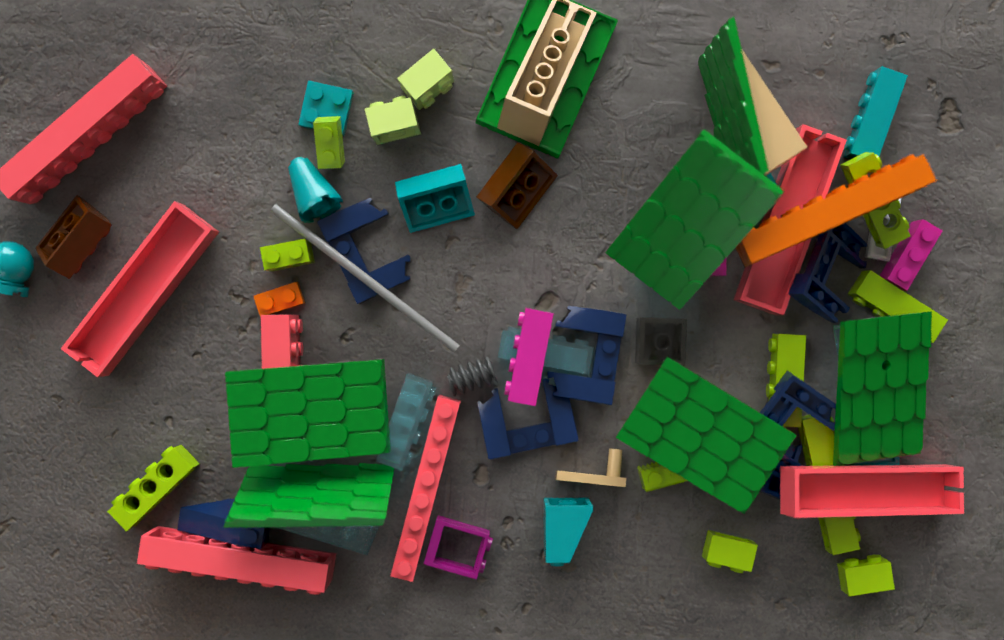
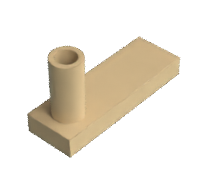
(613, 473)

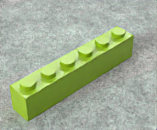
(818, 449)

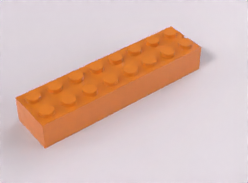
(836, 209)

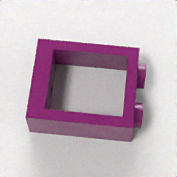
(453, 566)

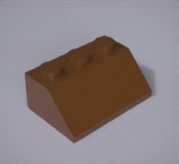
(517, 185)
(73, 237)

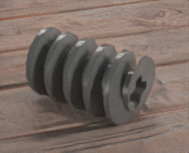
(471, 375)

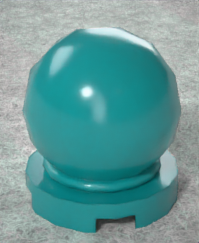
(15, 268)

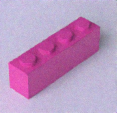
(530, 356)

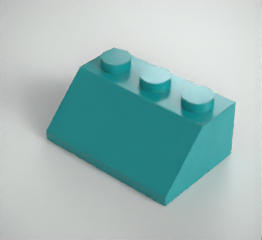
(434, 198)

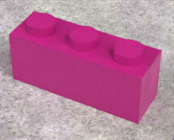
(911, 254)

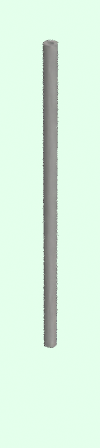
(365, 278)

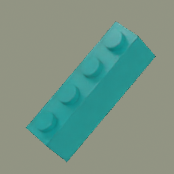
(875, 112)

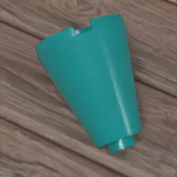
(312, 191)

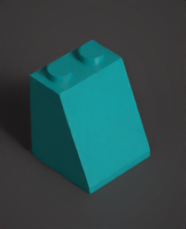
(564, 526)

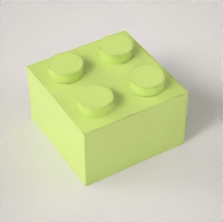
(426, 80)
(392, 120)

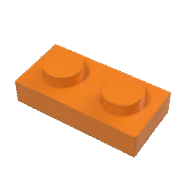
(279, 299)

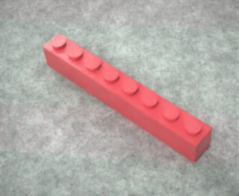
(425, 488)

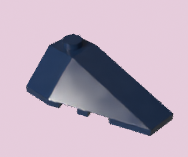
(209, 519)

